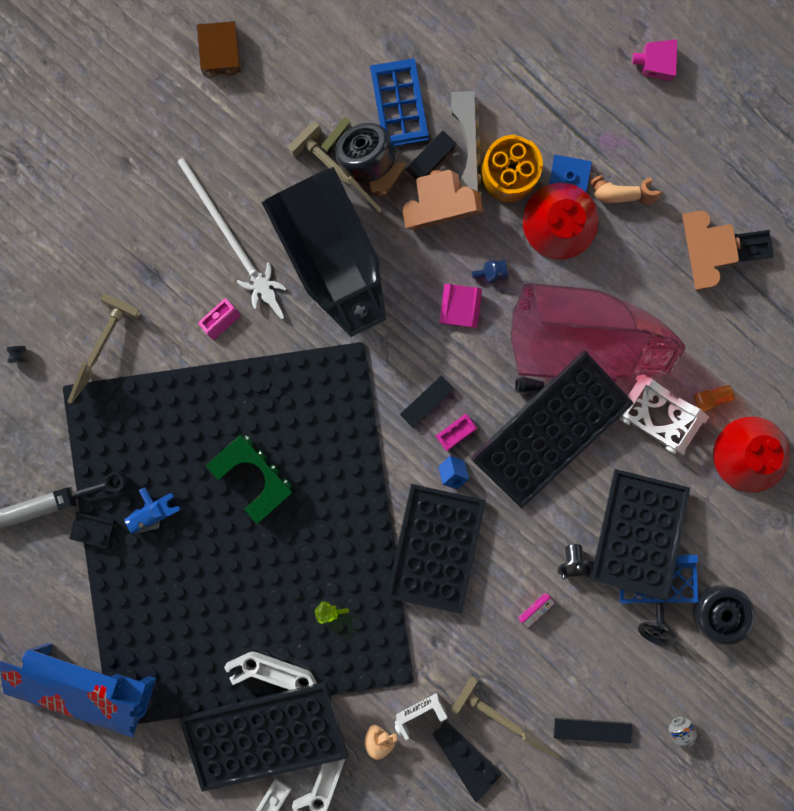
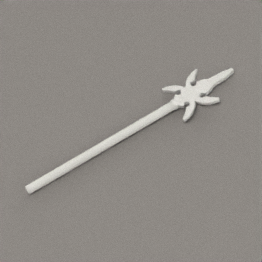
(261, 285)

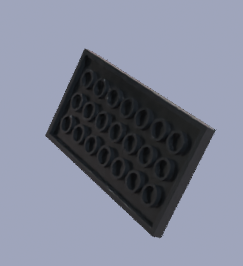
(552, 429)
(264, 736)

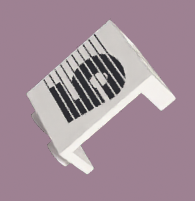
(417, 709)

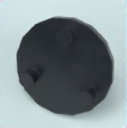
(575, 563)

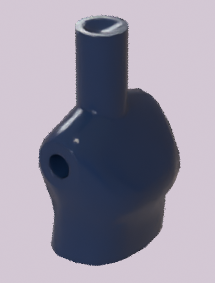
(492, 271)

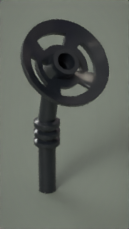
(658, 629)

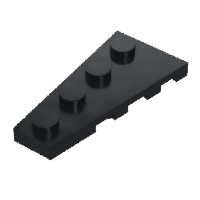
(471, 766)

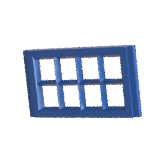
(393, 67)

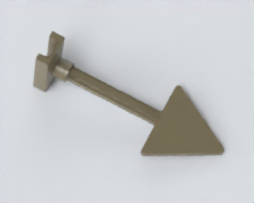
(306, 141)
(119, 309)
(469, 698)

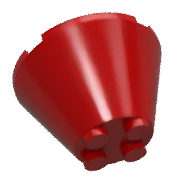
(560, 221)
(751, 454)

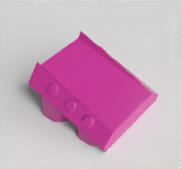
(460, 305)

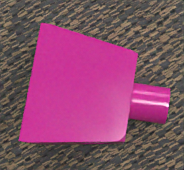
(658, 59)

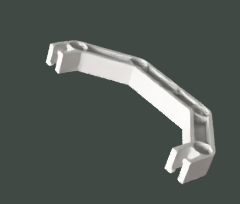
(287, 676)

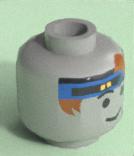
(682, 732)

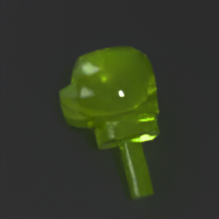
(327, 613)

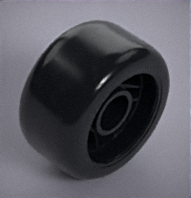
(365, 152)
(709, 612)

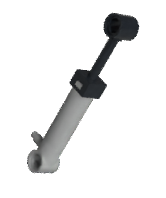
(56, 501)

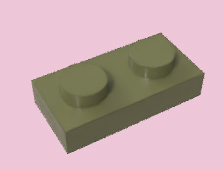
(331, 142)

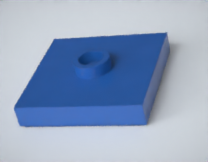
(570, 171)

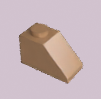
(387, 182)

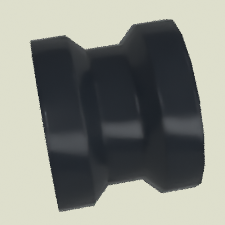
(16, 354)

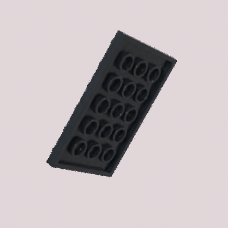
(640, 534)
(436, 548)

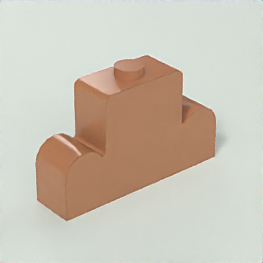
(440, 201)
(709, 248)

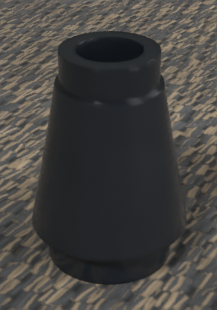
(528, 385)

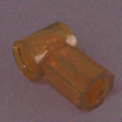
(709, 399)

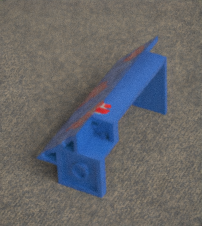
(77, 691)

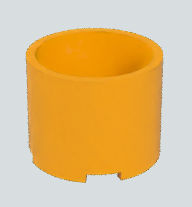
(506, 183)

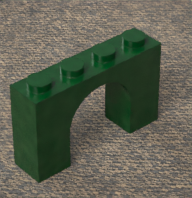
(275, 488)

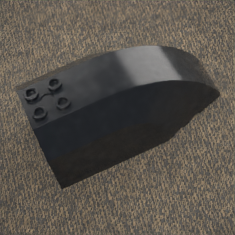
(329, 250)

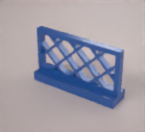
(681, 561)

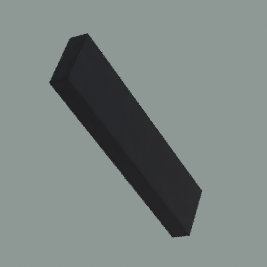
(592, 730)

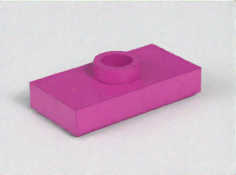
(456, 432)

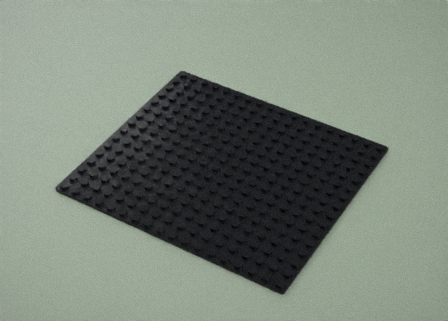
(211, 577)

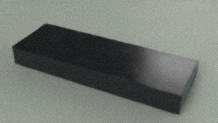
(426, 401)

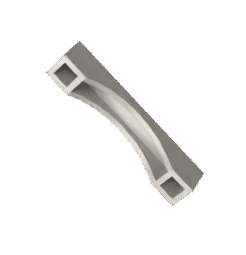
(463, 112)

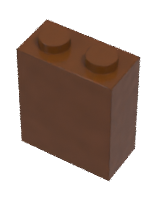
(218, 48)

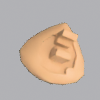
(378, 742)

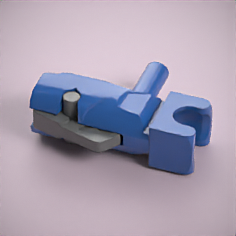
(150, 516)

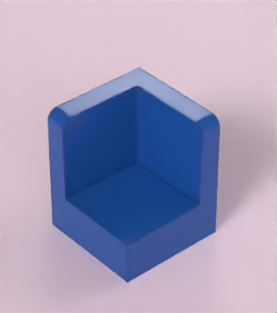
(453, 472)

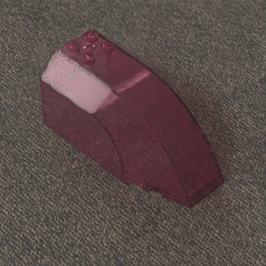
(561, 321)

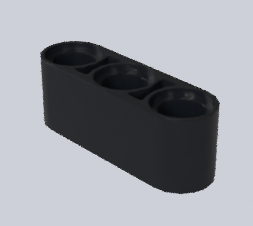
(431, 156)

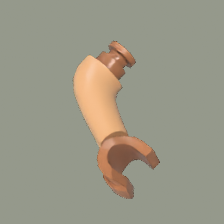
(612, 193)

